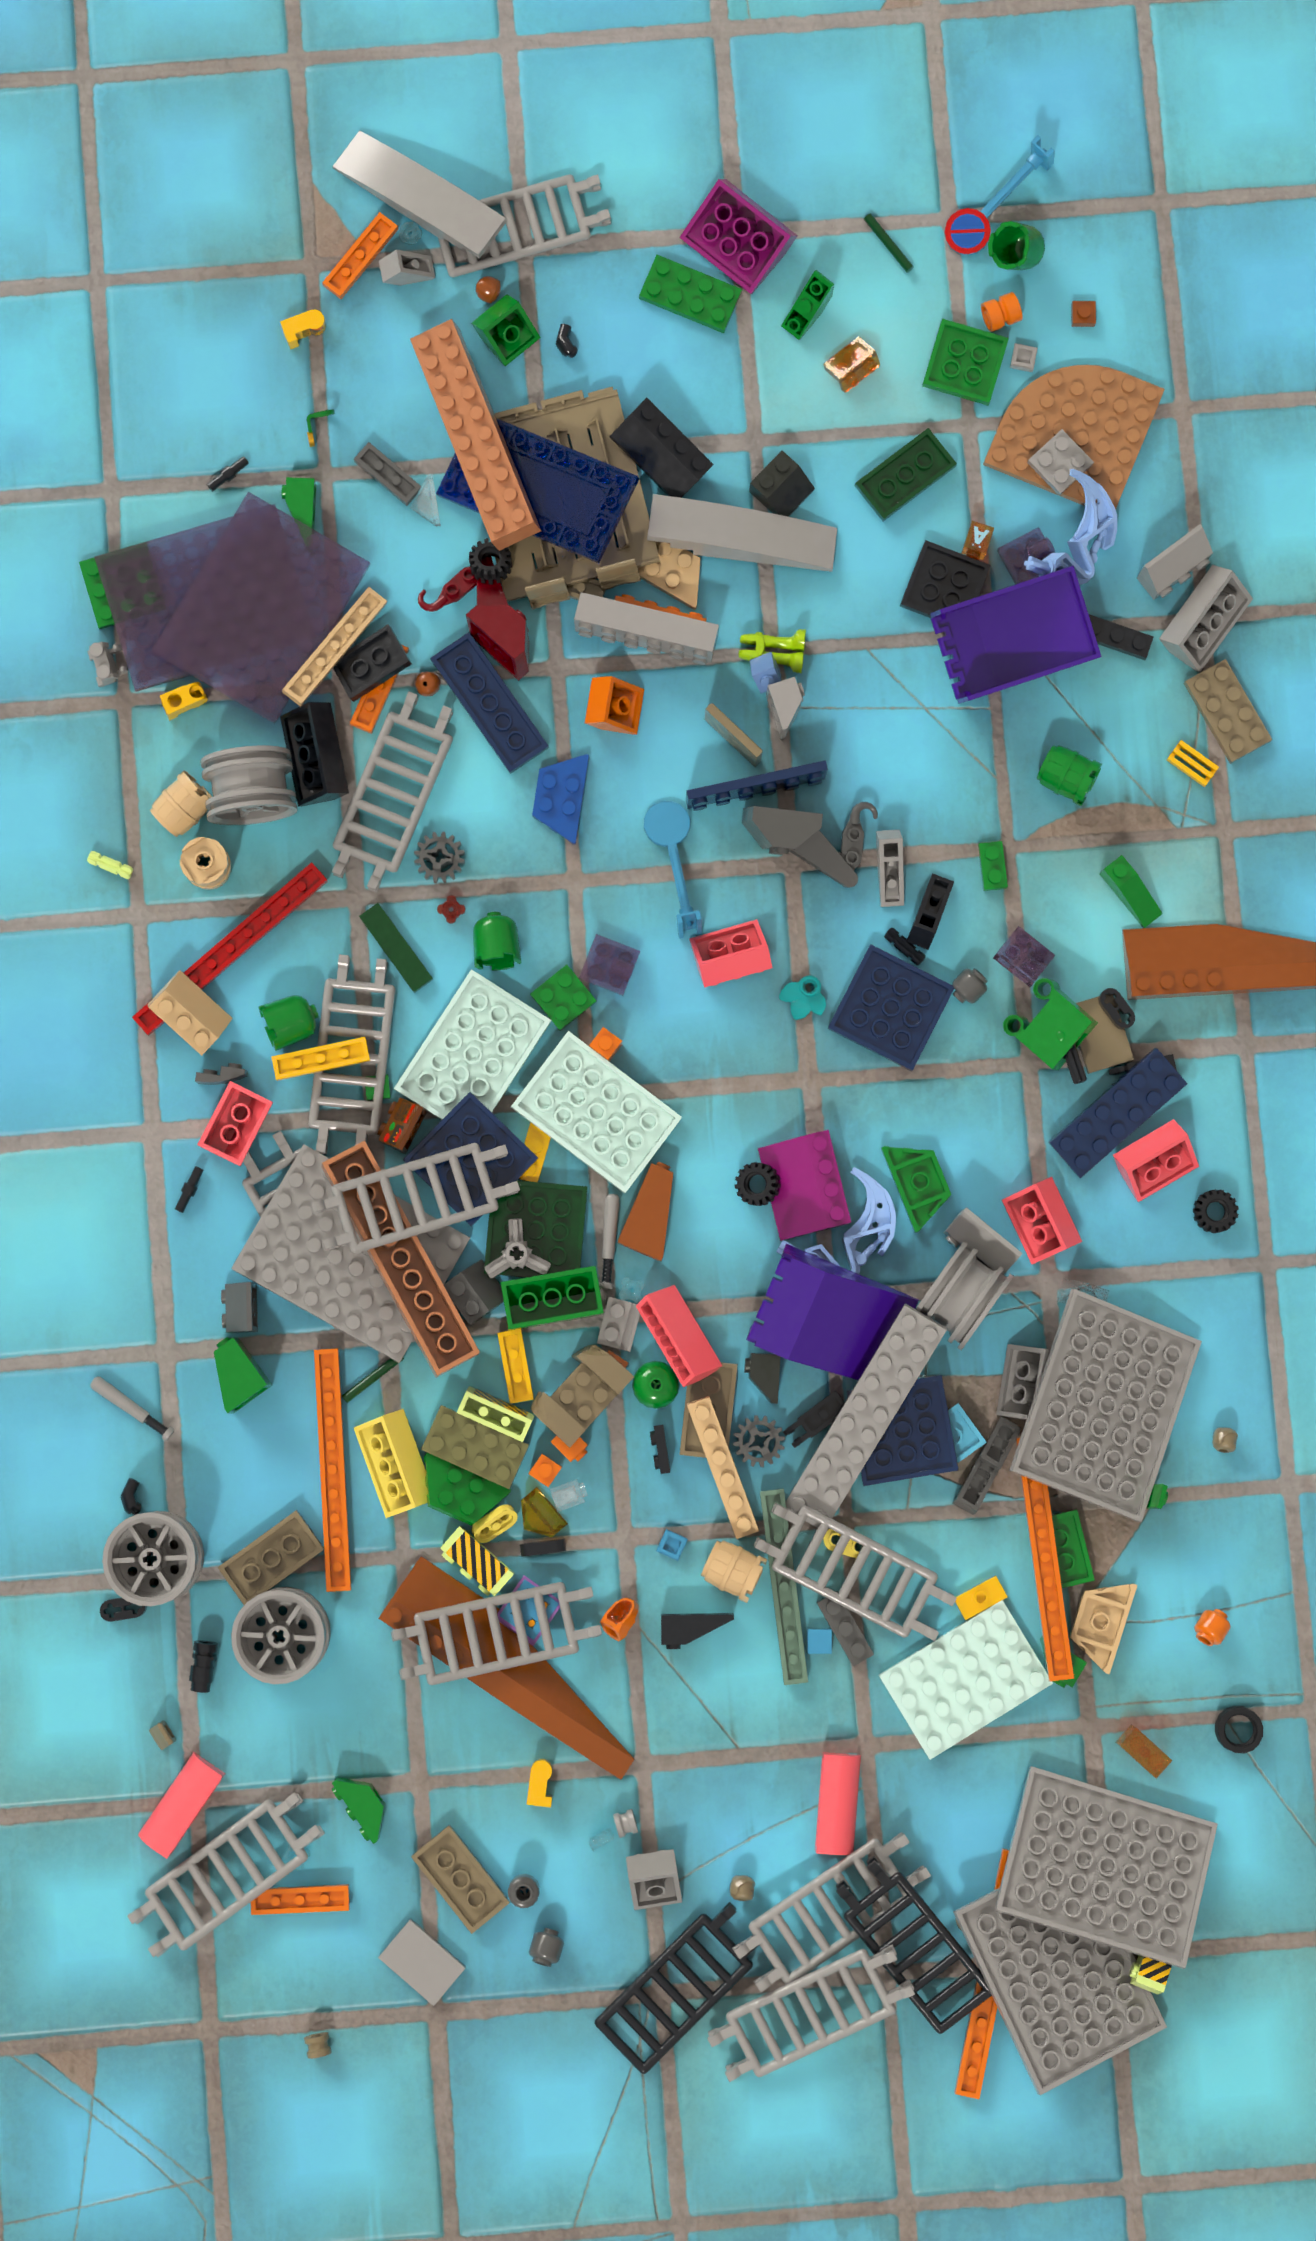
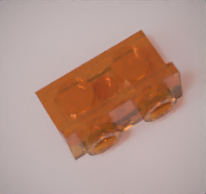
(852, 363)

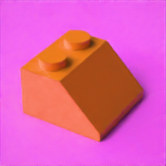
(614, 705)

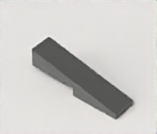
(987, 1465)

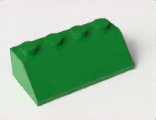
(552, 1298)

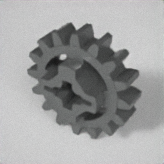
(450, 859)
(752, 1429)

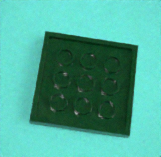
(551, 1225)

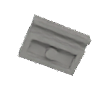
(619, 1324)

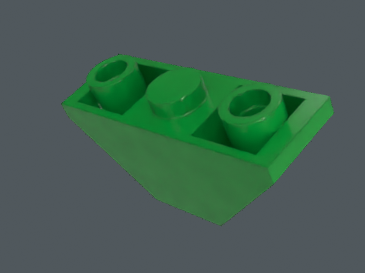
(809, 305)
(363, 1805)

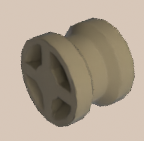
(317, 2045)

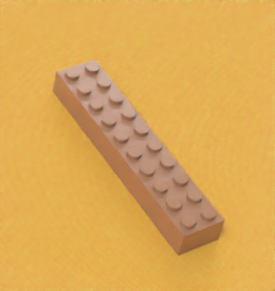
(475, 435)
(405, 1269)

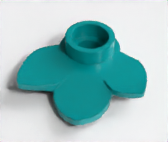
(803, 1001)

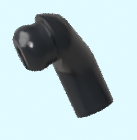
(563, 343)
(128, 1498)

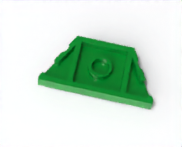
(918, 1182)
(460, 1491)

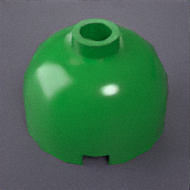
(655, 1397)

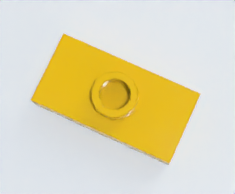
(980, 1597)

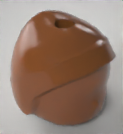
(488, 289)
(433, 683)

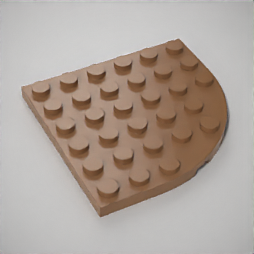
(1095, 407)

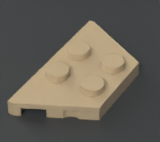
(674, 574)
(1102, 1621)

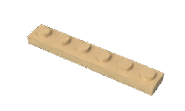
(334, 646)
(723, 1467)

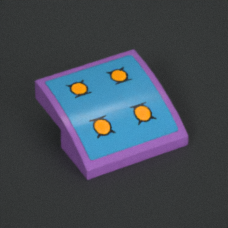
(528, 1611)

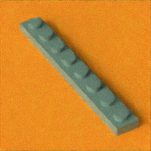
(784, 1594)

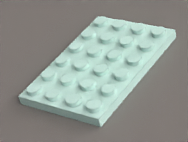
(473, 1048)
(596, 1112)
(965, 1679)

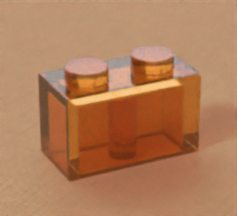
(1143, 1751)

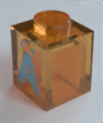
(977, 540)

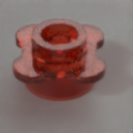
(444, 909)

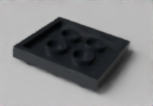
(943, 580)

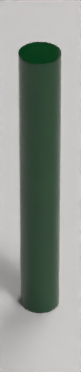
(889, 243)
(369, 1380)

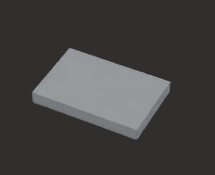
(422, 1962)

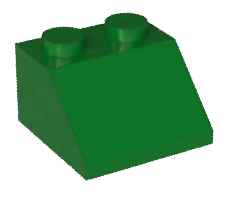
(506, 329)

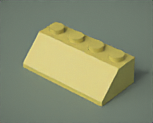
(393, 1462)

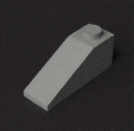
(890, 867)

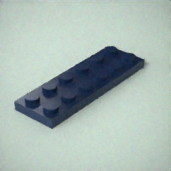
(489, 703)
(749, 786)
(1117, 1112)

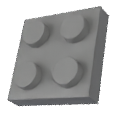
(1056, 460)

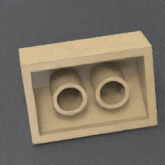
(190, 1012)

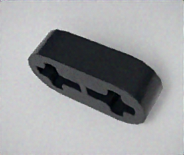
(1112, 1012)
(542, 1547)
(120, 1615)

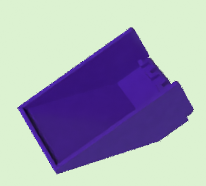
(1015, 634)
(825, 1314)

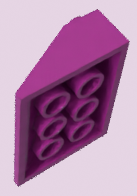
(738, 235)
(810, 1183)

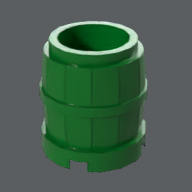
(1068, 773)

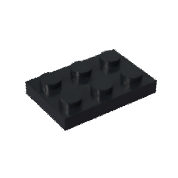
(371, 663)

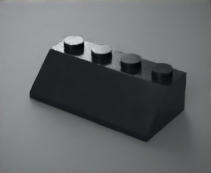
(661, 449)
(315, 753)

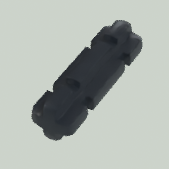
(906, 948)

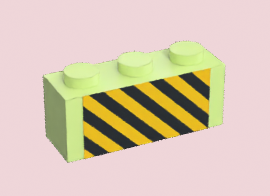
(495, 1413)
(476, 1561)
(1149, 1974)

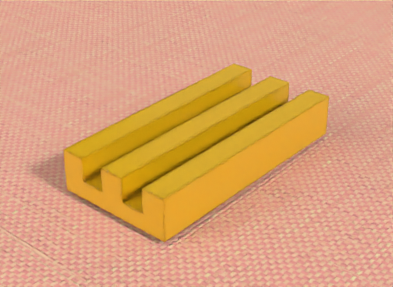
(1209, 764)

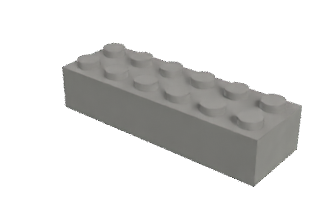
(645, 628)

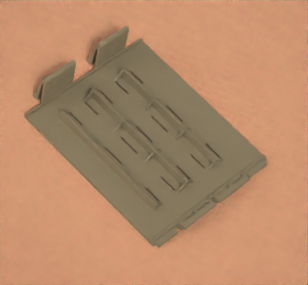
(573, 416)

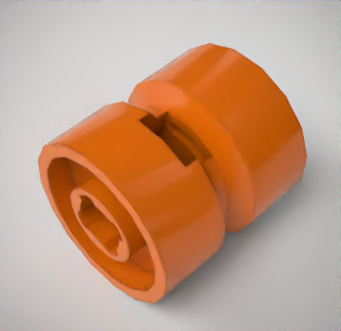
(1003, 311)

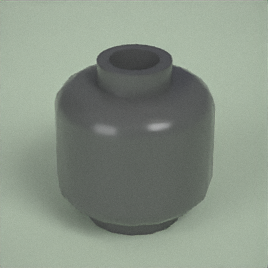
(969, 986)
(520, 1899)
(546, 1947)

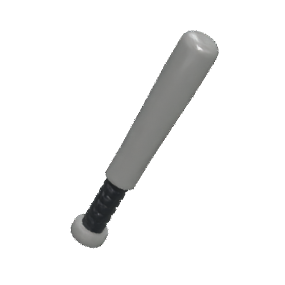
(609, 1238)
(122, 1401)

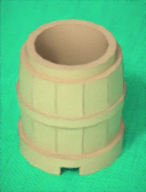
(181, 804)
(219, 865)
(733, 1569)

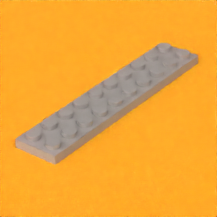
(866, 1413)

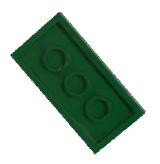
(905, 474)

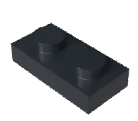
(661, 1460)

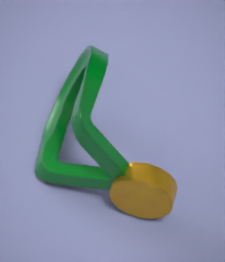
(316, 415)

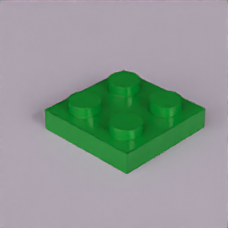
(563, 997)

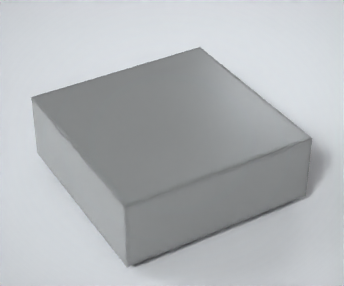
(1023, 357)

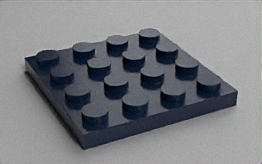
(891, 1007)
(469, 1124)
(917, 1438)

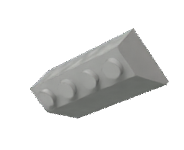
(1206, 617)

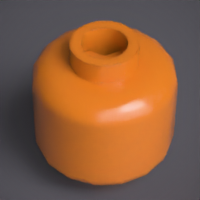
(1212, 1627)

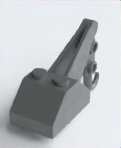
(801, 835)

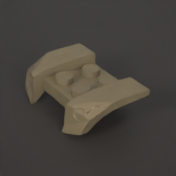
(582, 1394)

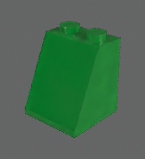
(238, 1374)

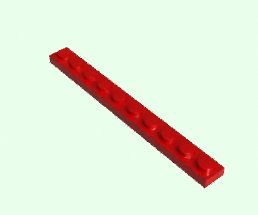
(244, 936)

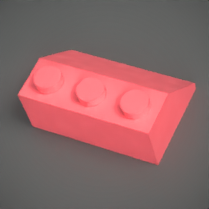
(731, 953)
(235, 1123)
(1156, 1160)
(1041, 1220)

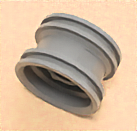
(248, 785)
(963, 1294)
(137, 1588)
(262, 1663)

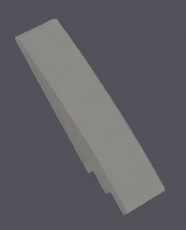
(420, 194)
(741, 533)

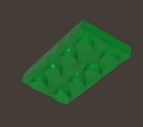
(690, 293)

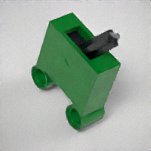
(1055, 1030)

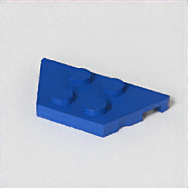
(561, 796)

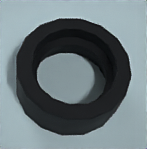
(1256, 1722)

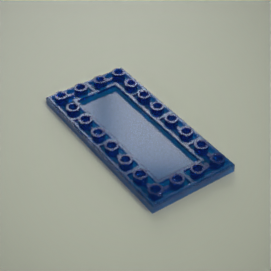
(570, 492)

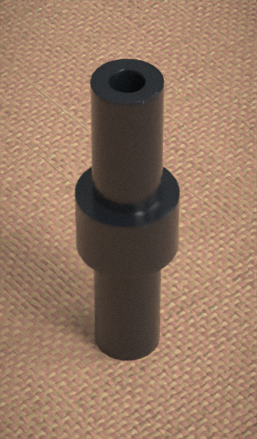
(227, 473)
(189, 1189)

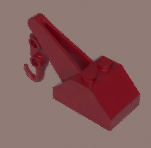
(492, 622)

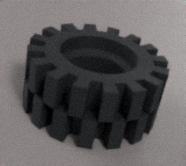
(489, 572)
(767, 1194)
(1228, 1204)

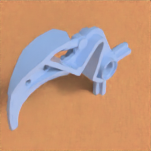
(1097, 519)
(884, 1217)

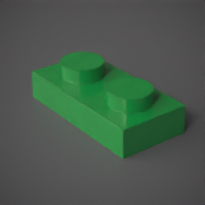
(992, 866)

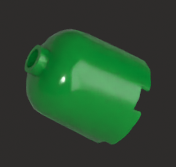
(1016, 246)
(496, 942)
(288, 1020)

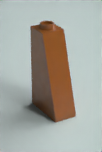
(649, 1215)

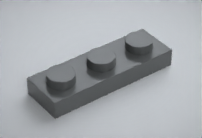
(387, 474)
(846, 1631)

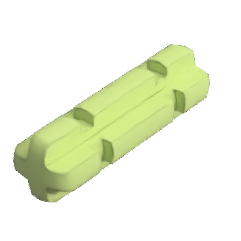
(110, 865)

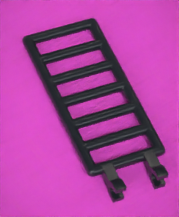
(942, 1934)
(652, 1971)

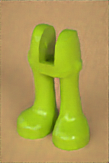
(794, 643)

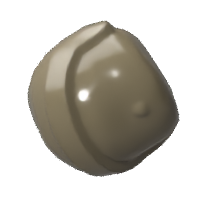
(1225, 1440)
(742, 1888)

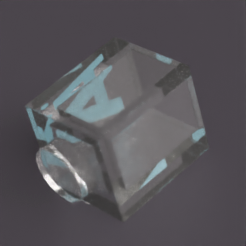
(568, 1495)

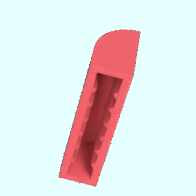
(678, 1335)
(837, 1803)
(180, 1805)

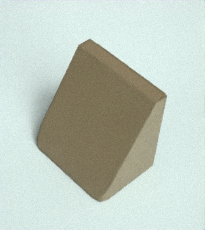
(162, 1735)

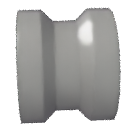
(625, 1823)

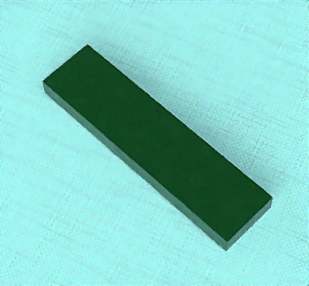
(396, 947)

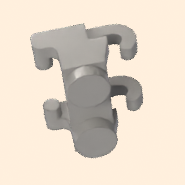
(105, 664)

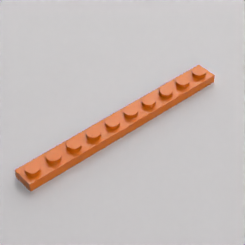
(332, 1470)
(1047, 1580)
(978, 2031)

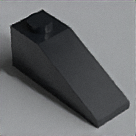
(930, 911)
(684, 1628)

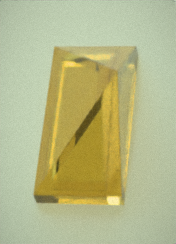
(540, 1514)

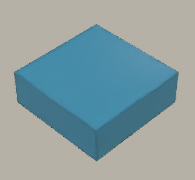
(672, 1544)
(819, 1641)

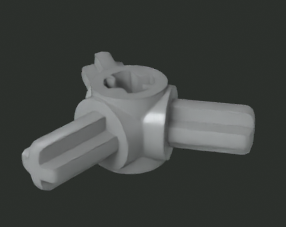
(516, 1240)

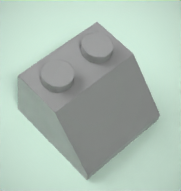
(784, 702)
(653, 1879)

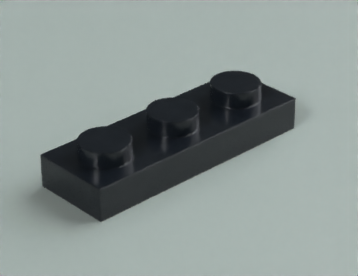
(1121, 638)

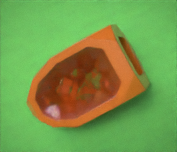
(620, 1618)

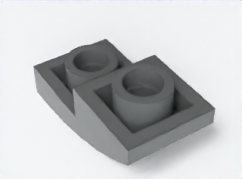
(231, 1073)

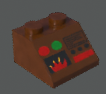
(402, 1125)

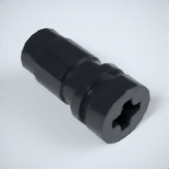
(202, 1669)

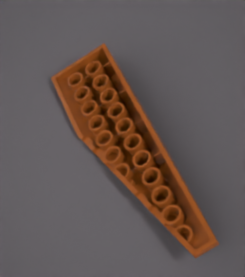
(1214, 961)
(529, 1689)

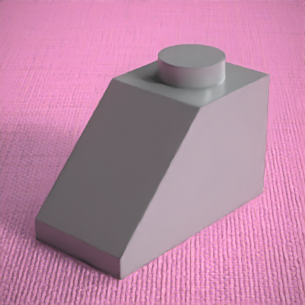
(406, 268)

